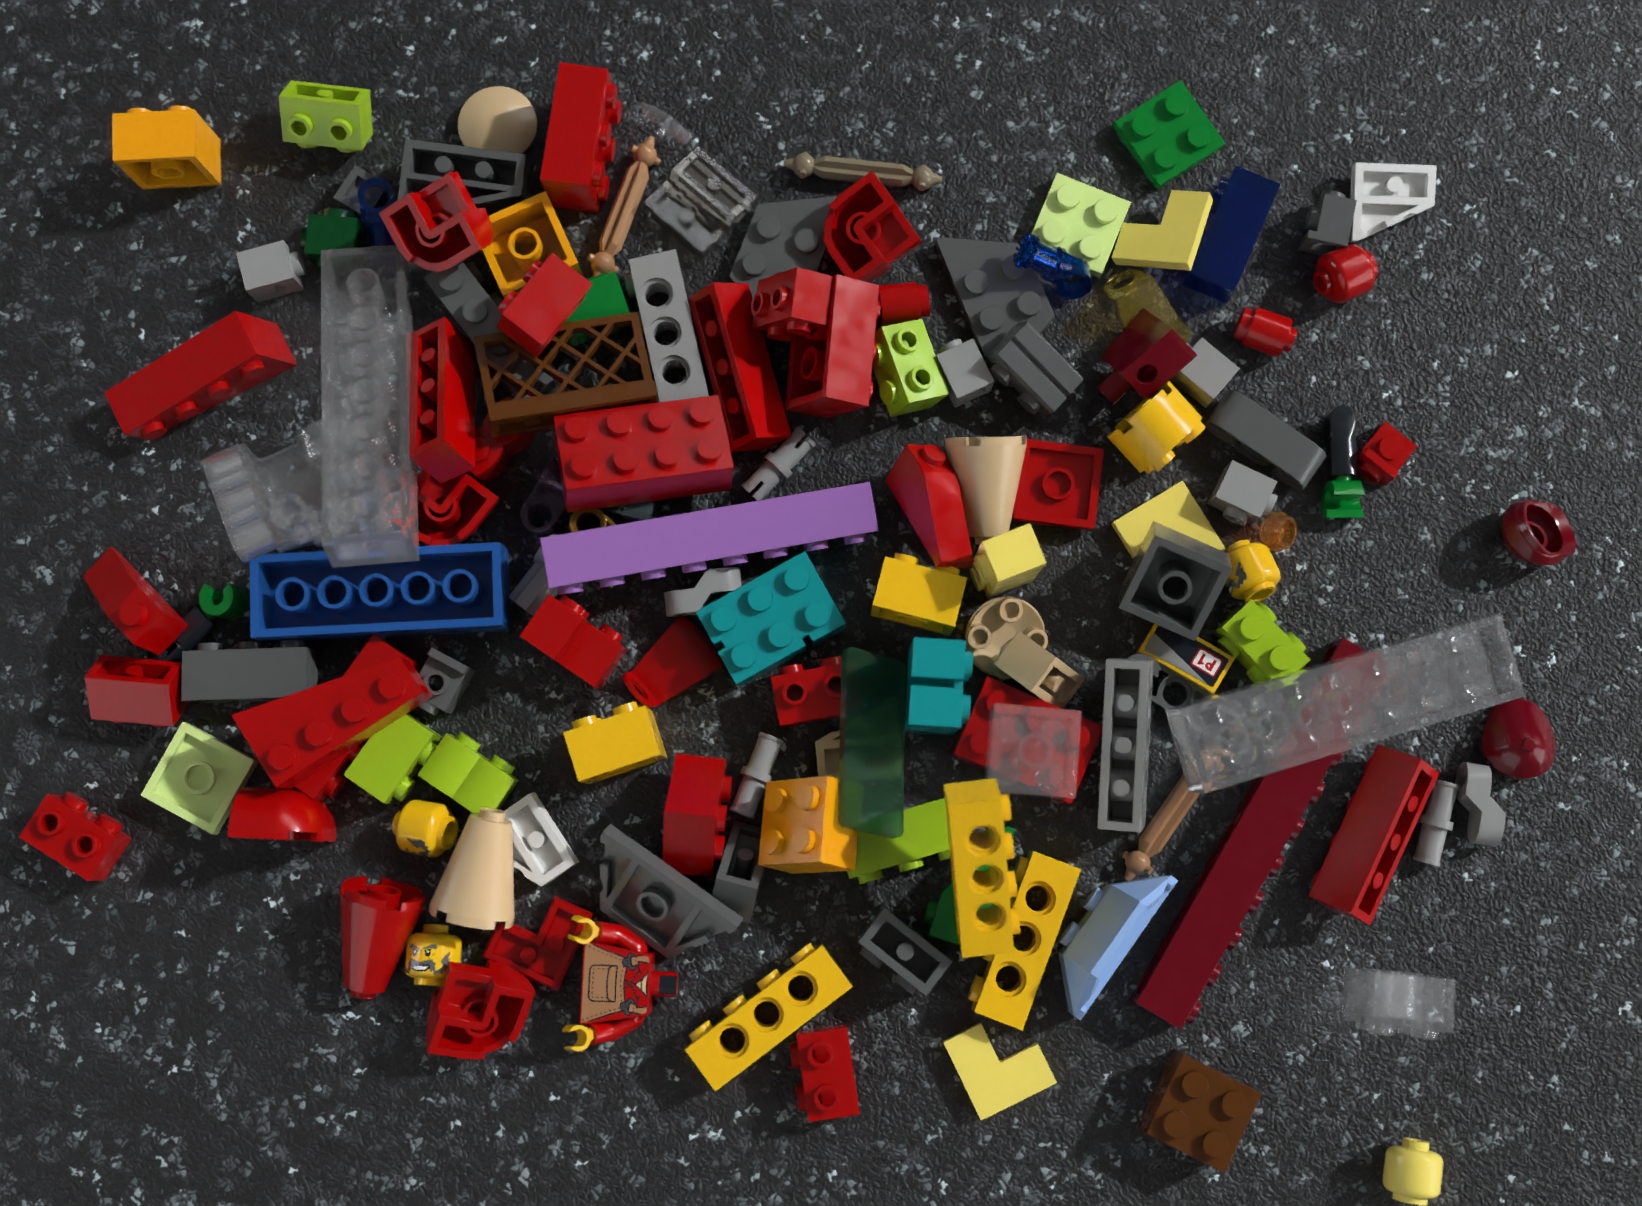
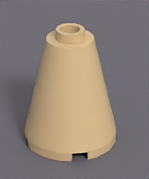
(987, 480)
(479, 875)

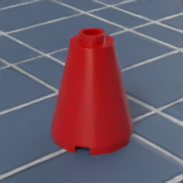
(375, 931)

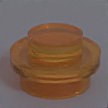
(1278, 531)

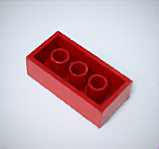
(643, 453)

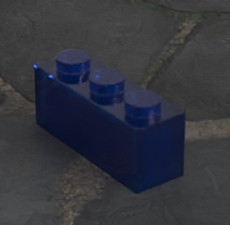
(1231, 232)

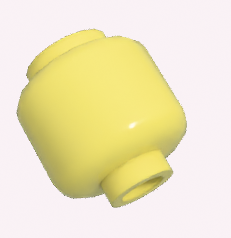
(1412, 1172)

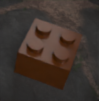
(1199, 1110)

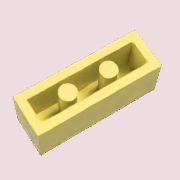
(1007, 561)

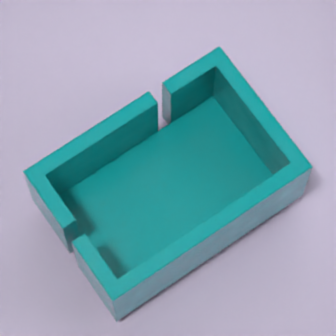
(770, 617)
(935, 686)

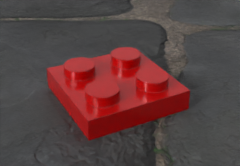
(1059, 485)

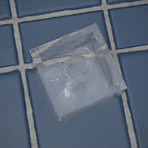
(1033, 750)
(1401, 1000)

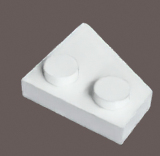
(1389, 195)
(537, 842)

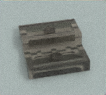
(699, 203)

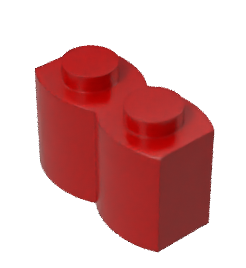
(494, 453)

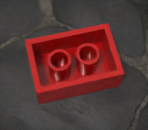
(580, 138)
(834, 363)
(974, 736)

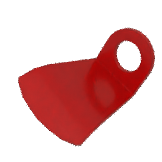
(673, 664)

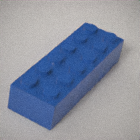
(442, 593)

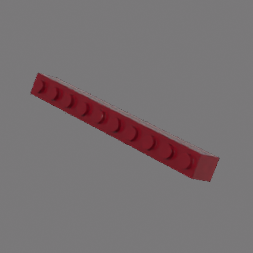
(1232, 883)

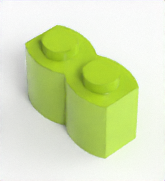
(467, 775)

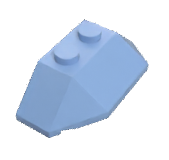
(1106, 935)

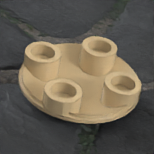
(498, 120)
(996, 624)

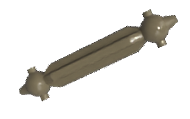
(854, 169)

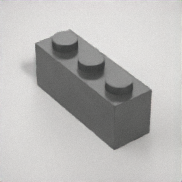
(247, 672)

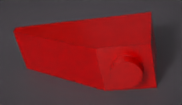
(933, 503)
(133, 603)

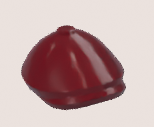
(1537, 532)
(1518, 740)

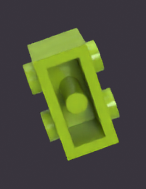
(326, 116)
(907, 368)
(1260, 643)

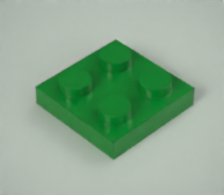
(1169, 135)

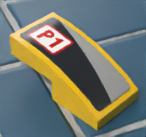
(1191, 659)

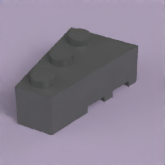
(490, 176)

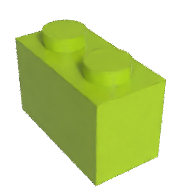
(393, 758)

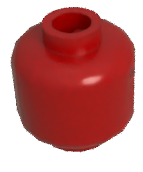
(1345, 273)

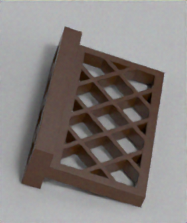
(538, 410)

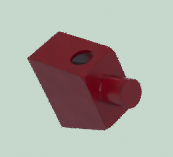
(1143, 357)

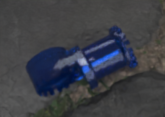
(370, 216)
(1054, 266)

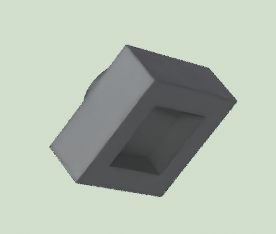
(348, 192)

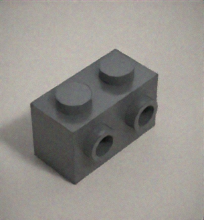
(904, 951)

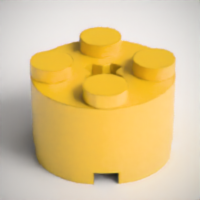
(1156, 428)

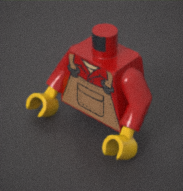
(615, 983)

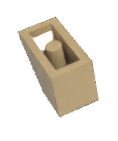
(1038, 670)

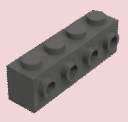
(478, 315)

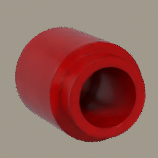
(903, 302)
(1265, 331)

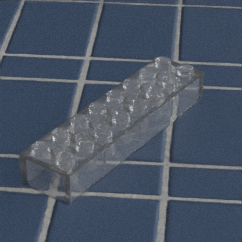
(366, 407)
(1344, 703)

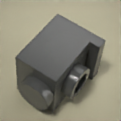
(1328, 223)
(455, 678)

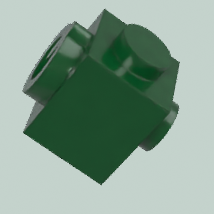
(331, 230)

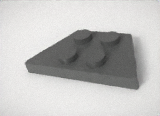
(781, 239)
(993, 290)
(657, 899)

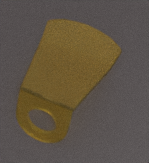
(1146, 294)

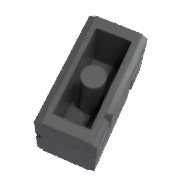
(1033, 369)

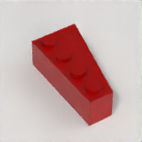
(200, 375)
(325, 721)

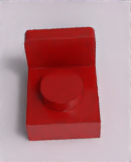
(1384, 455)

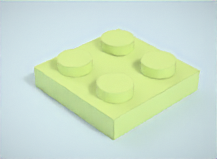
(1081, 221)
(199, 778)

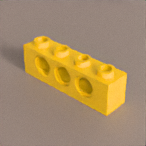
(967, 808)
(1013, 1004)
(722, 1064)

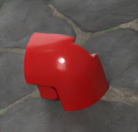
(438, 225)
(867, 230)
(451, 509)
(280, 816)
(477, 1010)

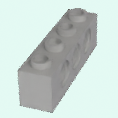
(663, 274)
(1125, 744)

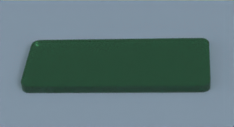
(871, 743)

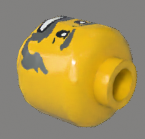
(1253, 571)
(425, 828)
(429, 954)

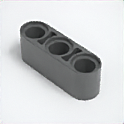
(1265, 440)

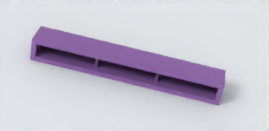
(708, 535)

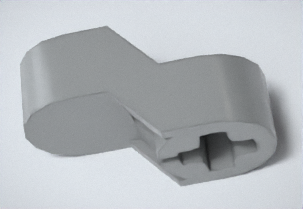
(712, 583)
(1486, 817)

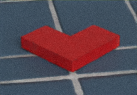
(543, 955)

